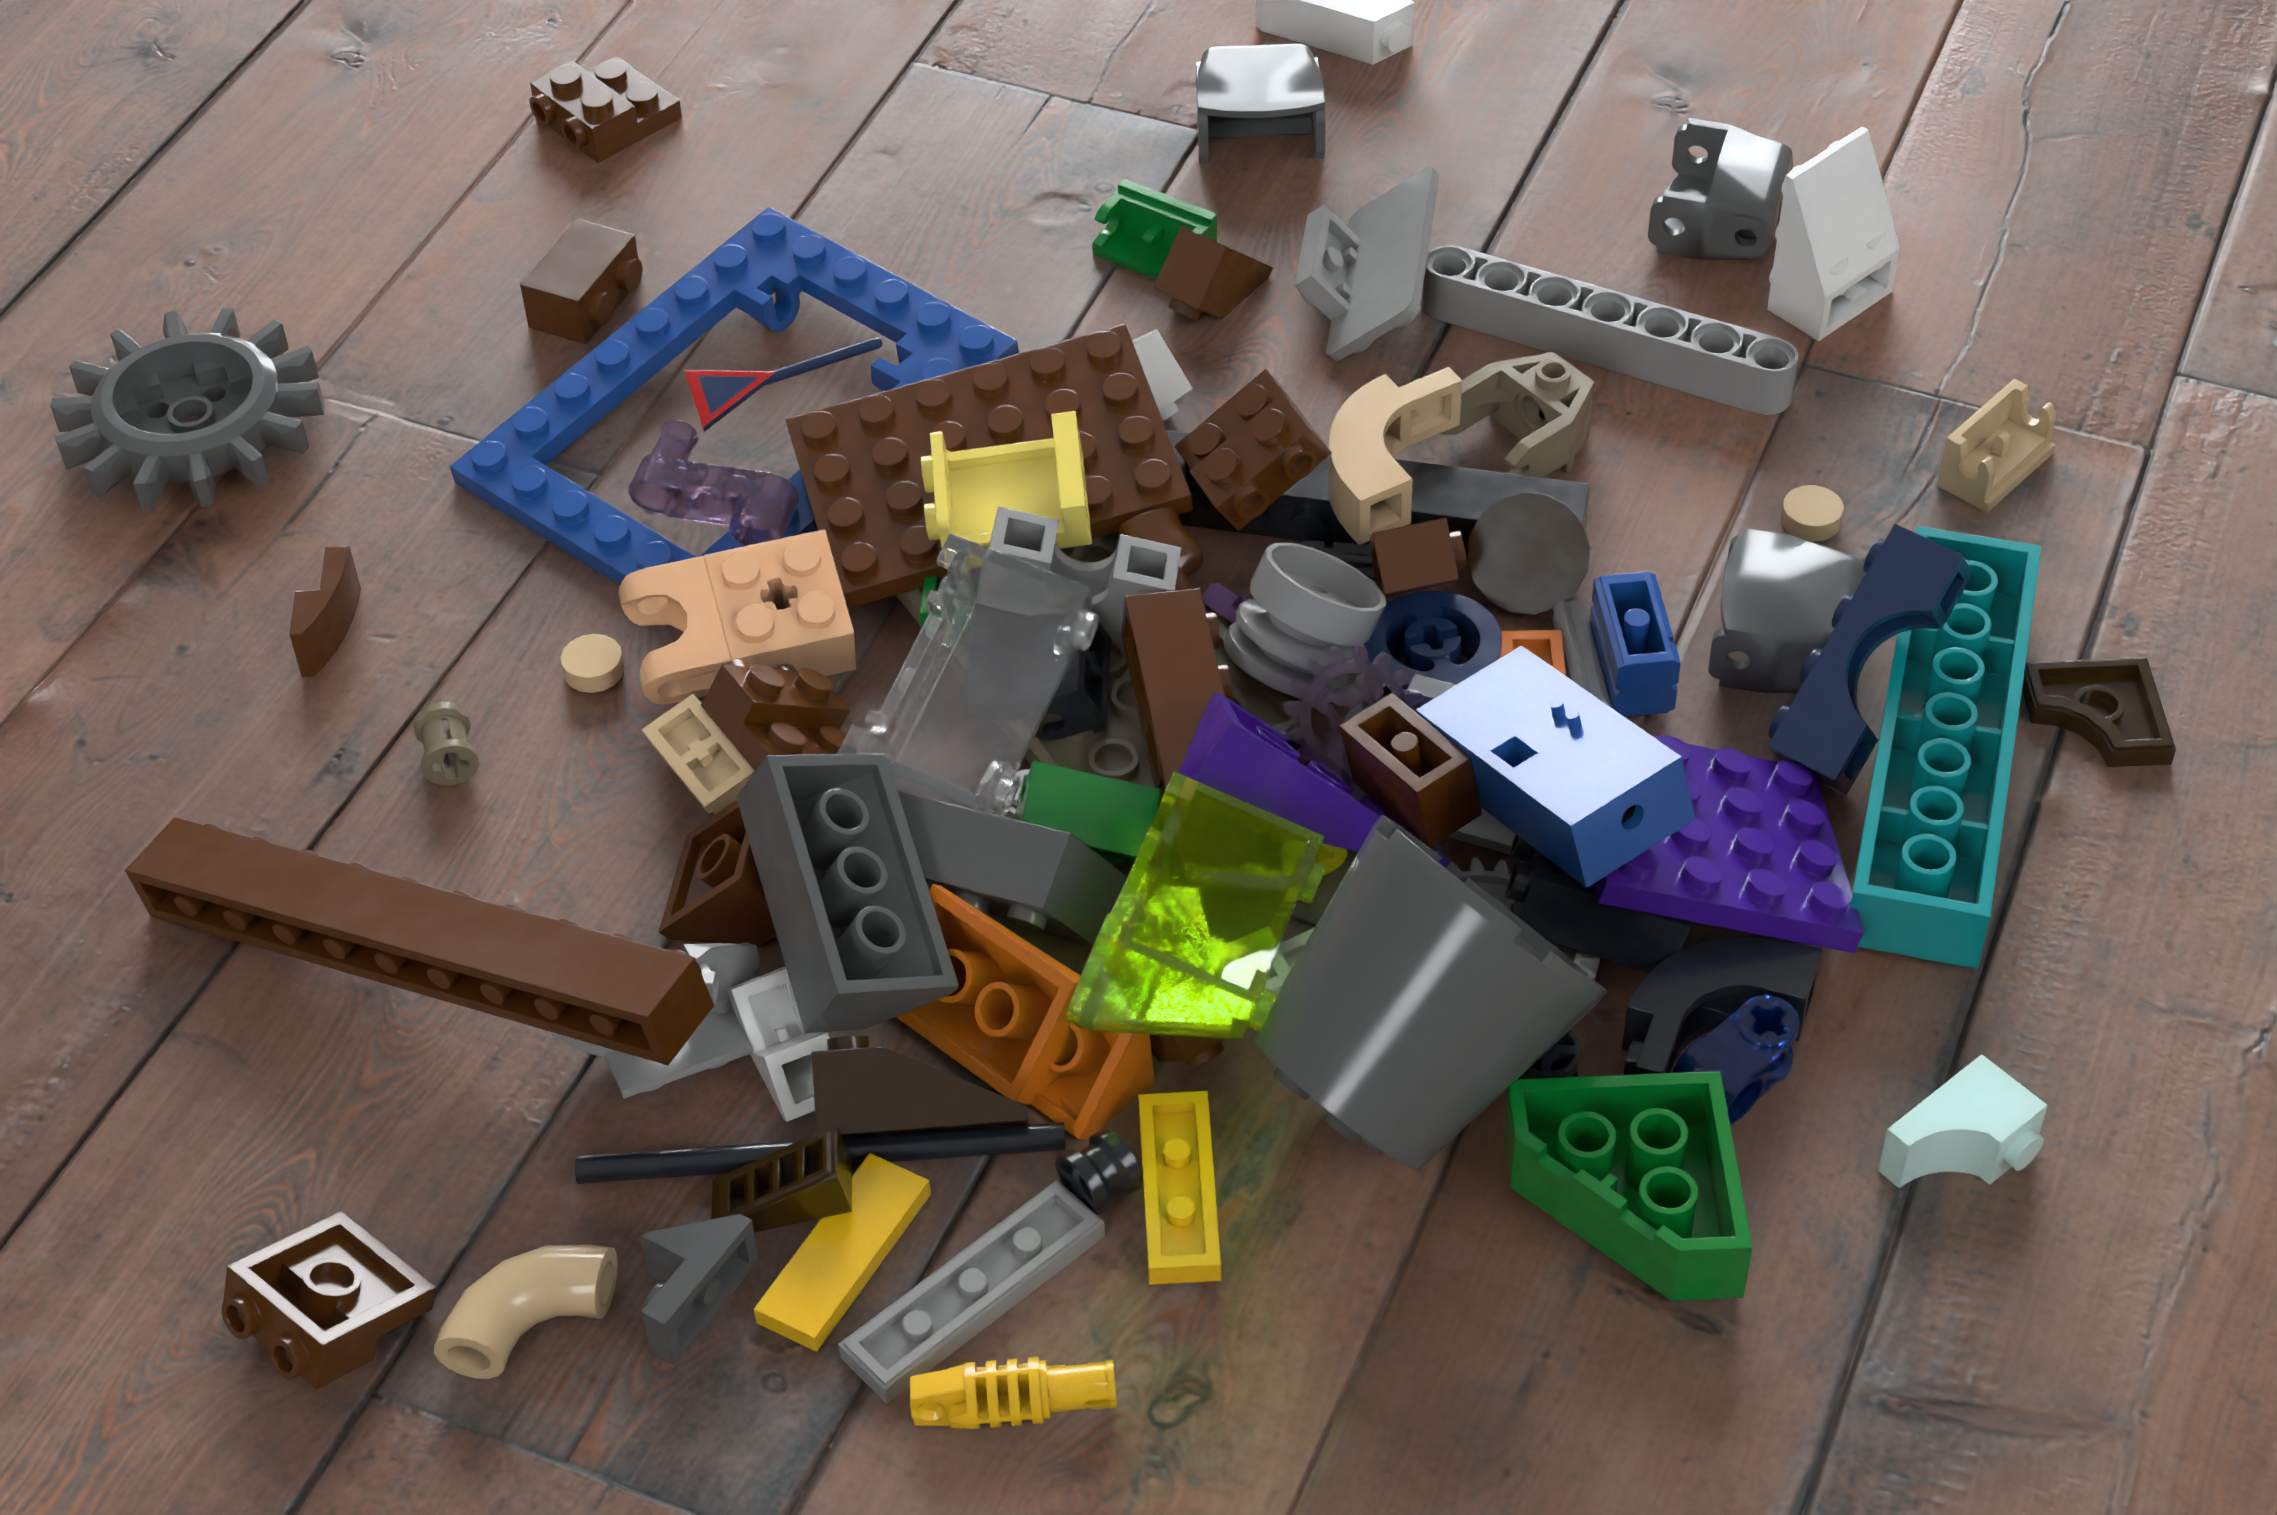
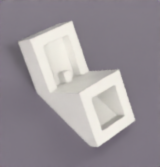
(778, 1040)

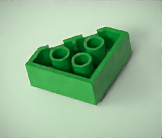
(1637, 1173)

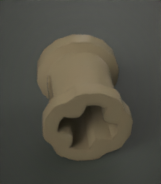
(461, 754)

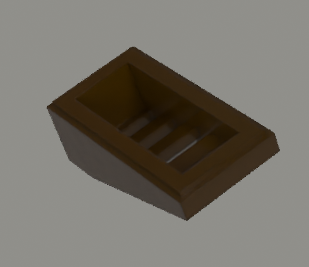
(802, 1180)

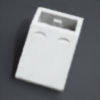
(1833, 239)

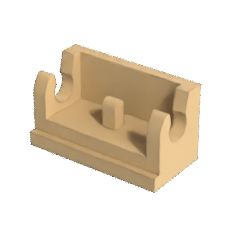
(1996, 448)
(699, 754)

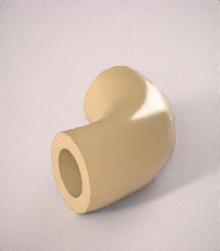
(518, 1296)

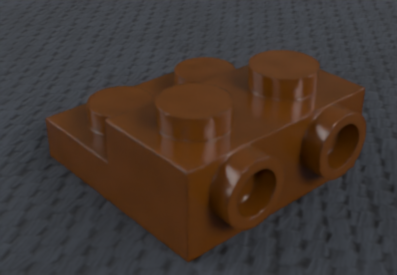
(602, 107)
(1252, 450)
(776, 710)
(322, 1299)

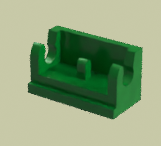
(1145, 227)
(1096, 809)

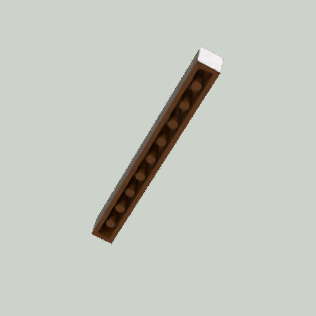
(425, 939)

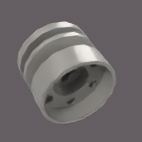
(1299, 612)

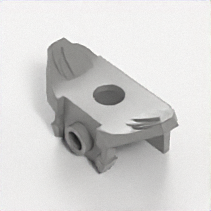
(713, 1042)

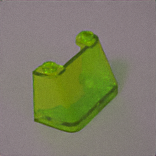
(1198, 920)

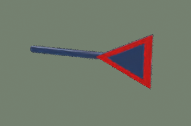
(722, 391)

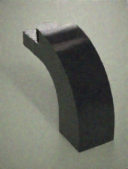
(1705, 986)

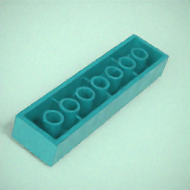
(1947, 762)

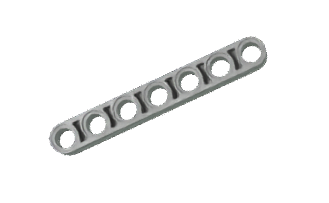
(1610, 329)

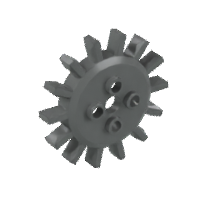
(137, 405)

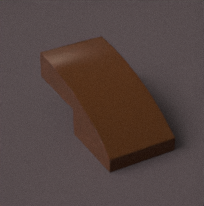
(325, 614)

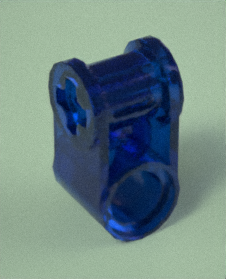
(1748, 1050)

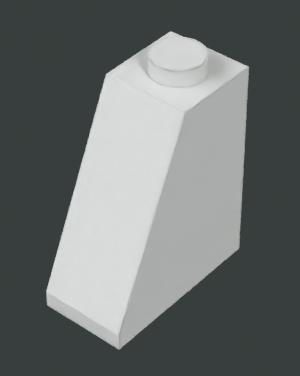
(1350, 28)

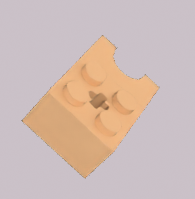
(744, 603)

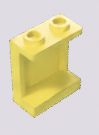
(1025, 476)

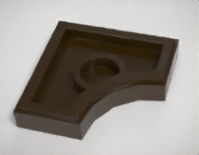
(2106, 703)

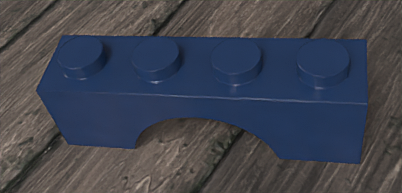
(1905, 588)

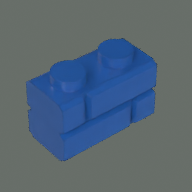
(1635, 643)

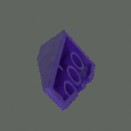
(1256, 765)

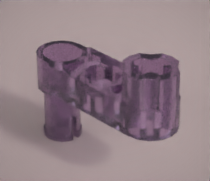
(748, 501)

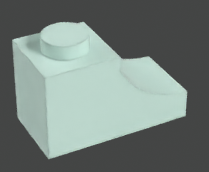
(1969, 1125)

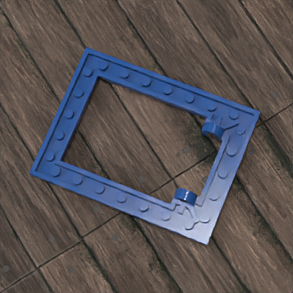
(742, 274)

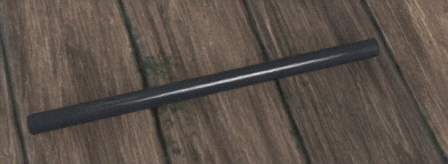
(888, 1147)

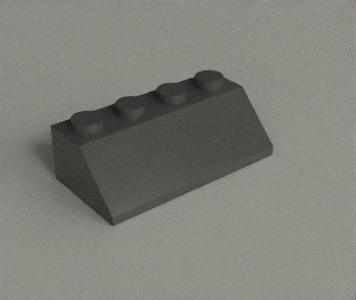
(844, 889)

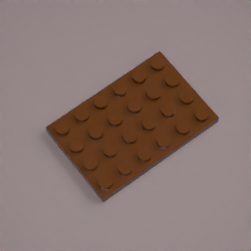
(867, 452)

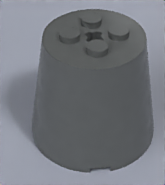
(1416, 1001)

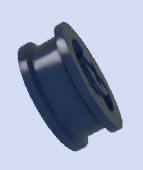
(1433, 634)

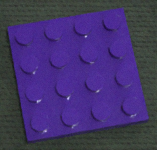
(1750, 860)

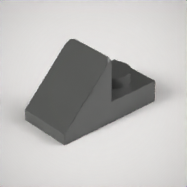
(697, 1274)

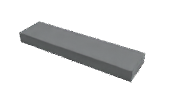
(971, 1291)

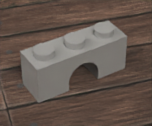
(1133, 568)

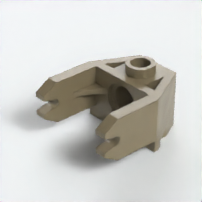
(1522, 394)

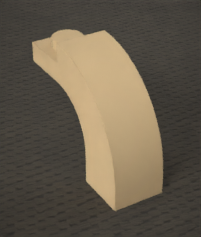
(1372, 425)

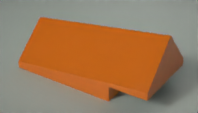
(1012, 1026)

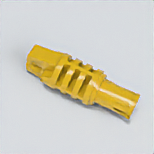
(1010, 1392)

